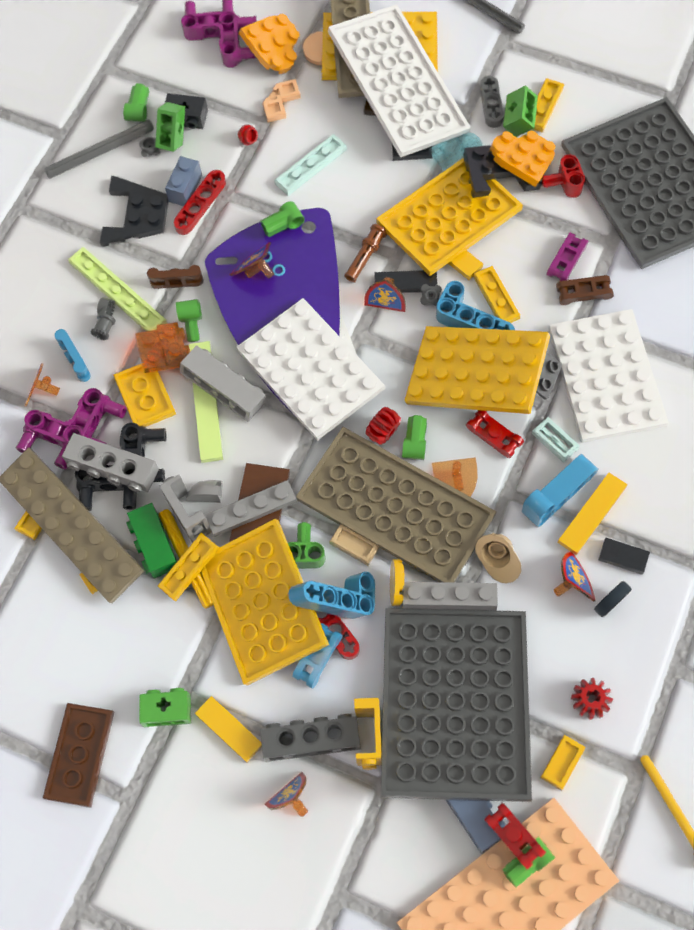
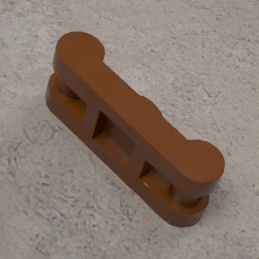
(175, 277)
(585, 289)

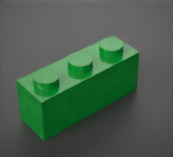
(151, 540)

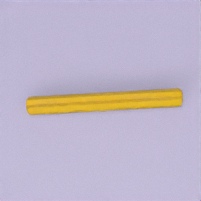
(180, 547)

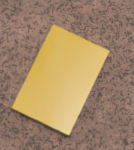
(144, 395)

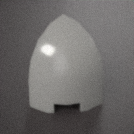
(205, 491)

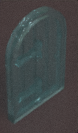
(452, 150)

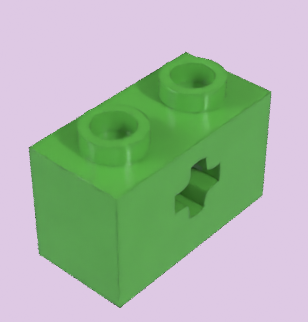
(520, 111)
(170, 126)
(176, 714)

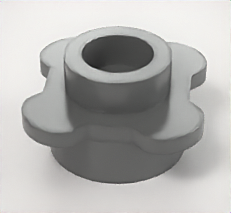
(146, 143)
(426, 290)

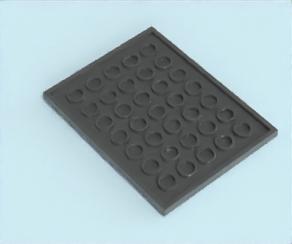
(642, 178)
(456, 706)

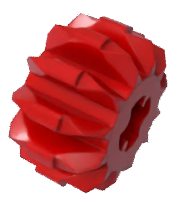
(383, 425)
(598, 705)

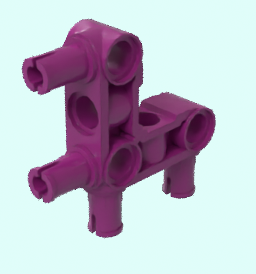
(219, 24)
(82, 423)

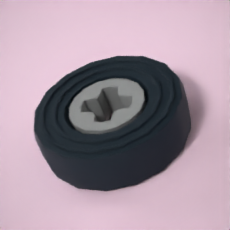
(612, 598)

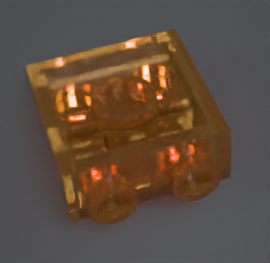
(162, 347)

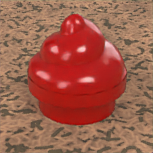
(247, 134)

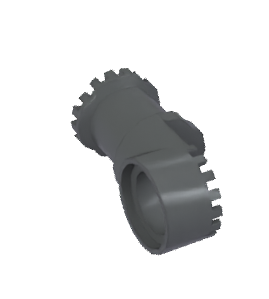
(105, 318)

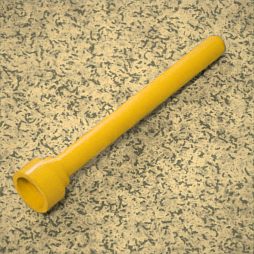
(668, 798)

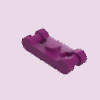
(567, 257)

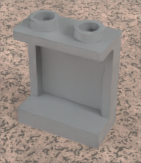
(173, 490)

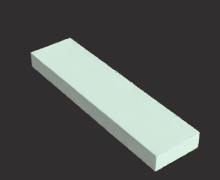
(310, 164)

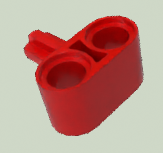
(568, 175)

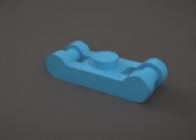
(72, 355)
(317, 659)

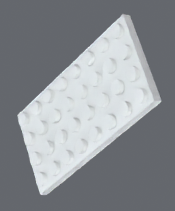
(399, 80)

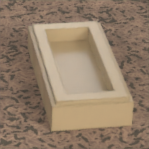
(354, 545)

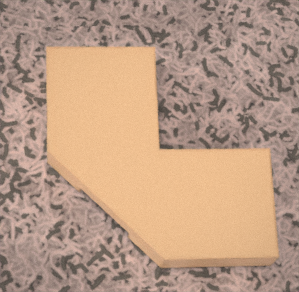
(281, 93)

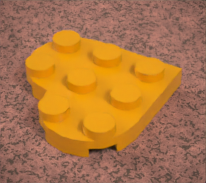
(272, 42)
(523, 156)

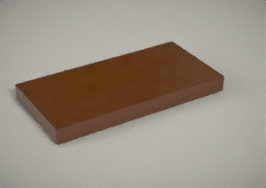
(256, 479)
(78, 755)

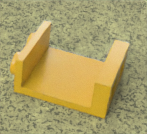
(369, 708)

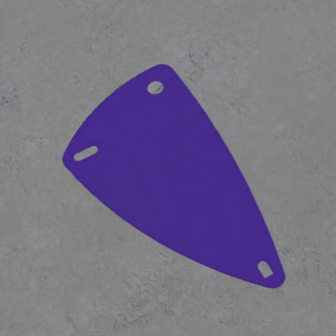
(308, 274)

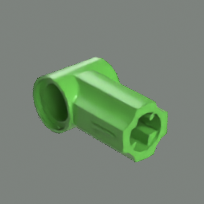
(136, 107)
(286, 217)
(415, 443)
(518, 873)

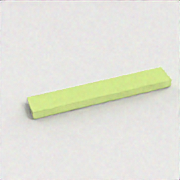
(116, 290)
(207, 419)

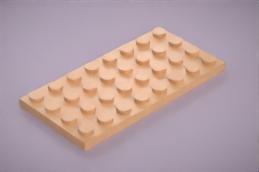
(546, 900)

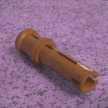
(369, 246)

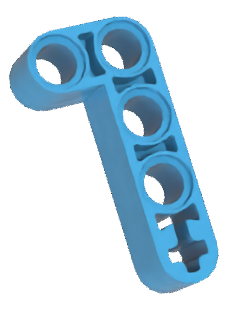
(459, 310)
(544, 503)
(352, 602)

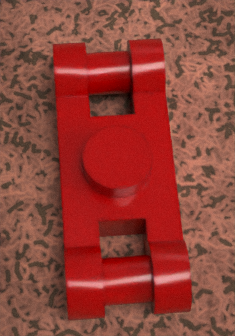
(494, 433)
(515, 836)

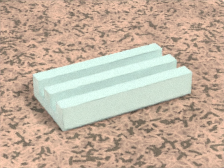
(552, 447)

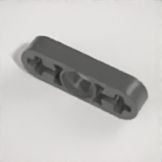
(488, 108)

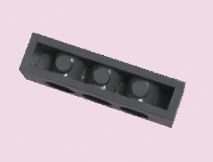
(273, 733)

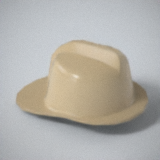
(498, 557)

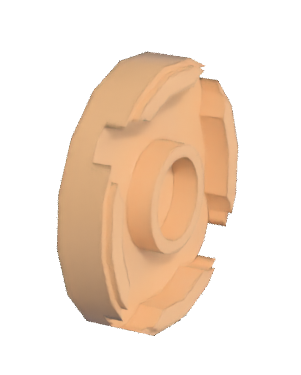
(313, 48)

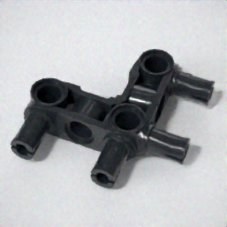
(134, 445)

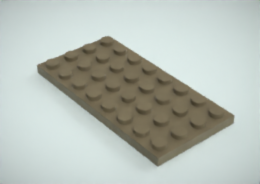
(396, 506)

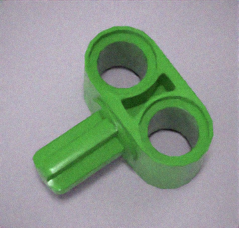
(190, 313)
(305, 547)

